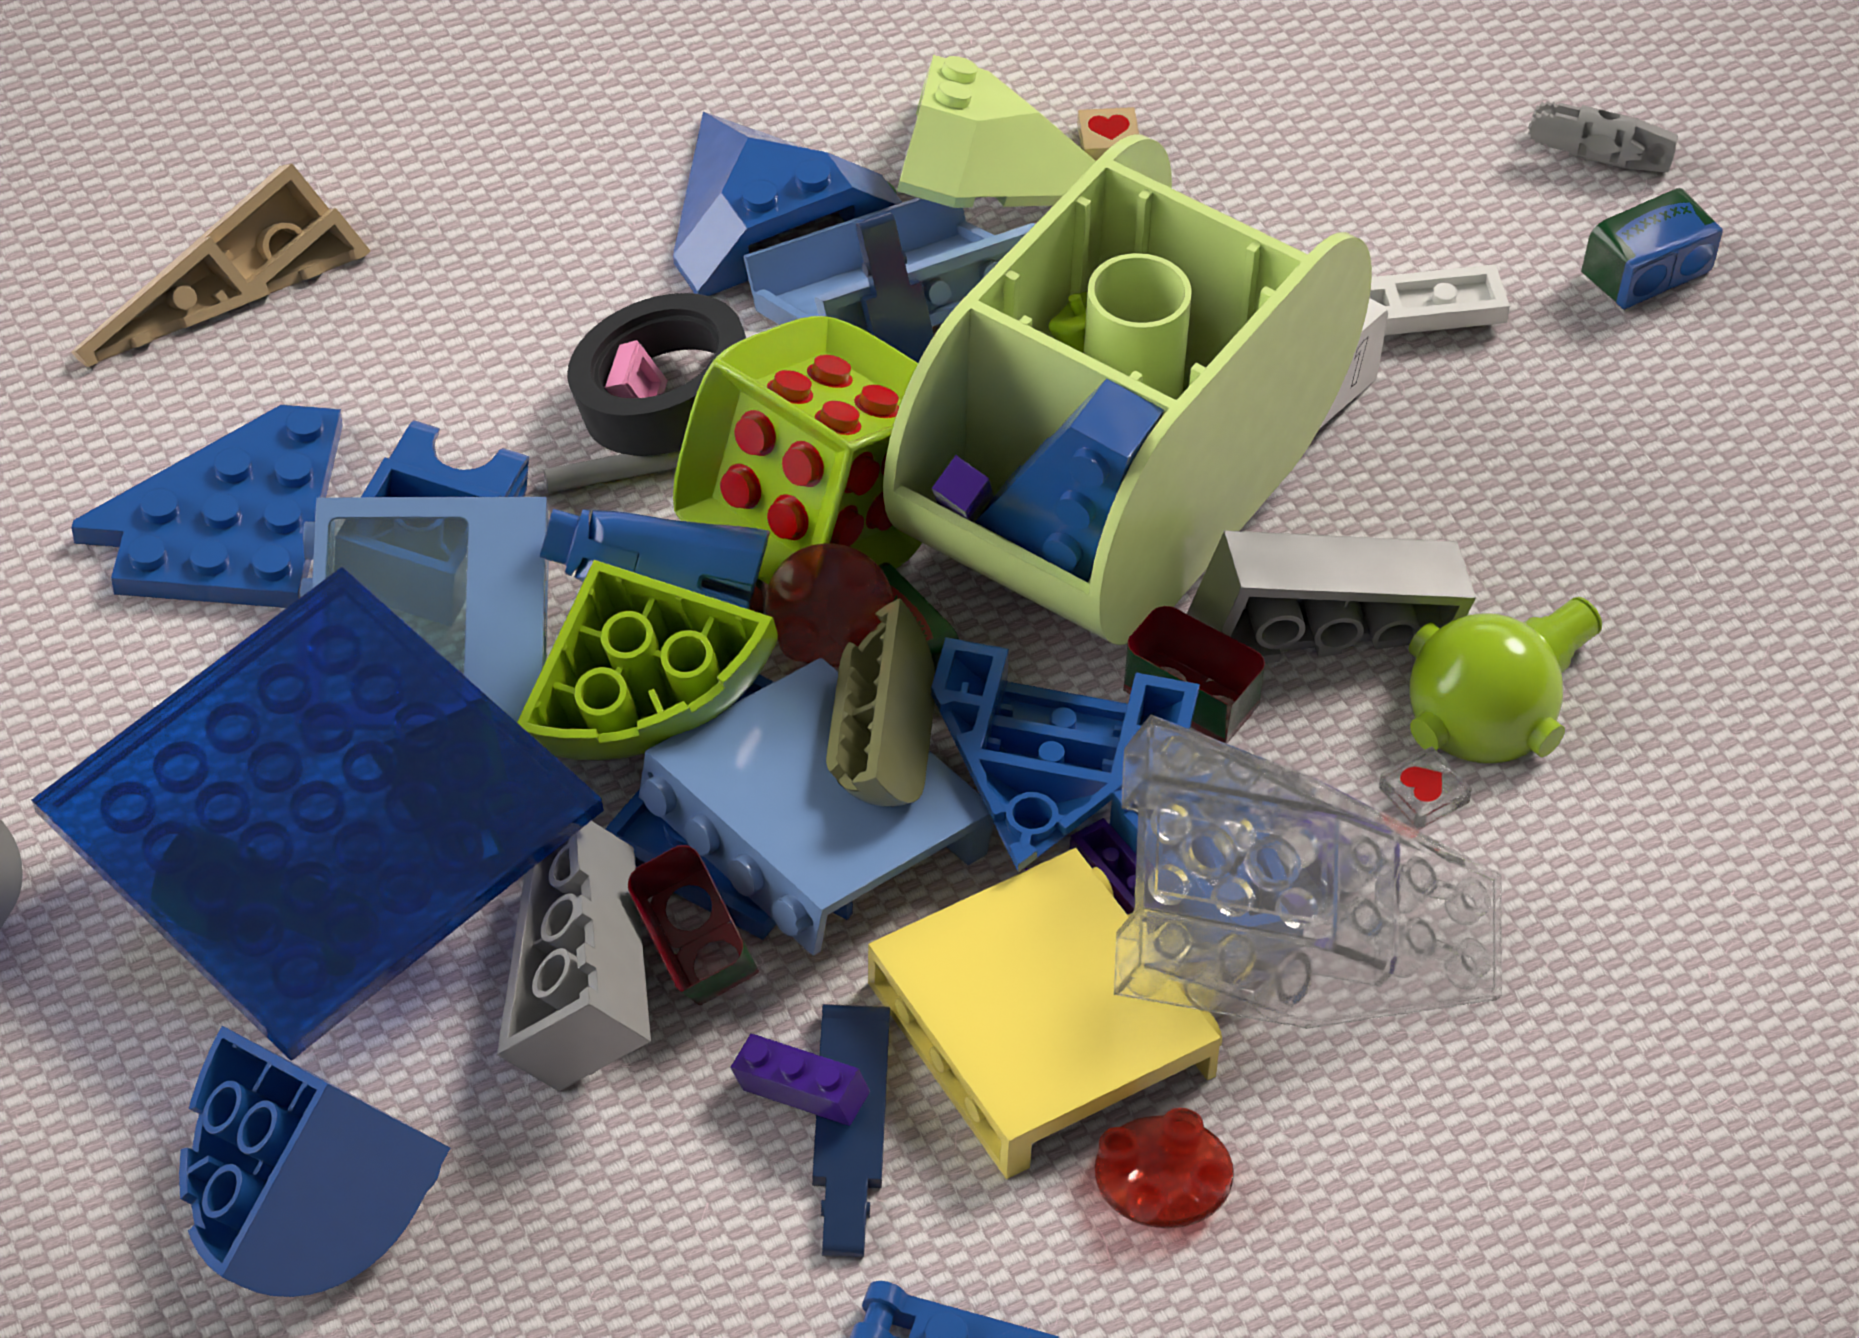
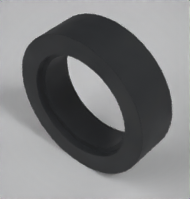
(661, 326)

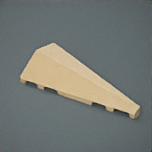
(256, 248)

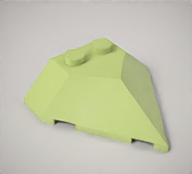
(985, 142)

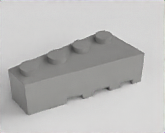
(1329, 590)
(576, 963)

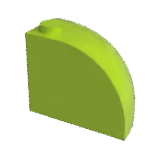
(641, 666)

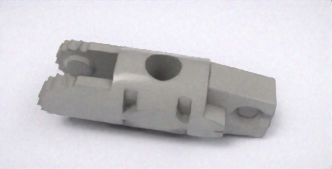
(1603, 136)

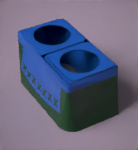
(1651, 248)

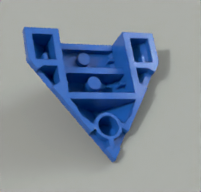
(755, 188)
(1042, 752)

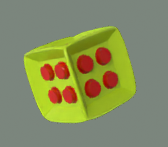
(797, 440)

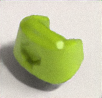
(1070, 322)

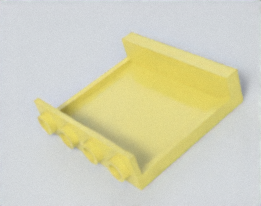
(1021, 1008)

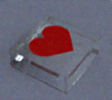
(1425, 788)

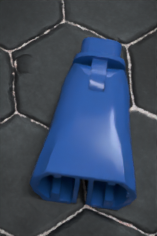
(689, 555)

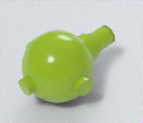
(1495, 683)

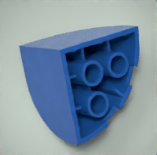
(295, 1174)

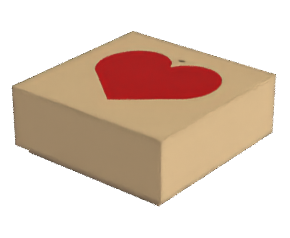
(1104, 127)

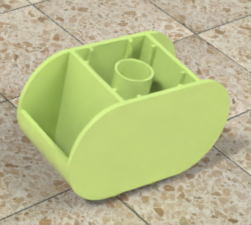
(1181, 309)

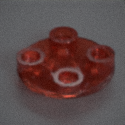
(825, 601)
(1164, 1170)

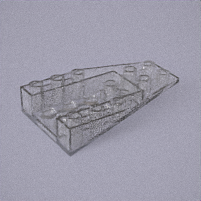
(1291, 895)

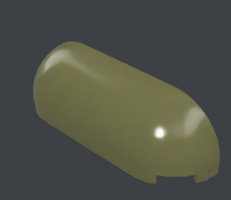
(884, 712)

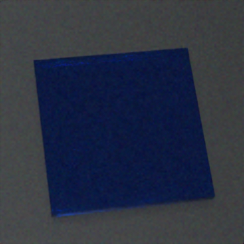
(317, 810)

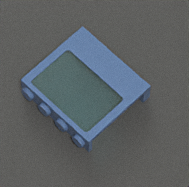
(454, 573)

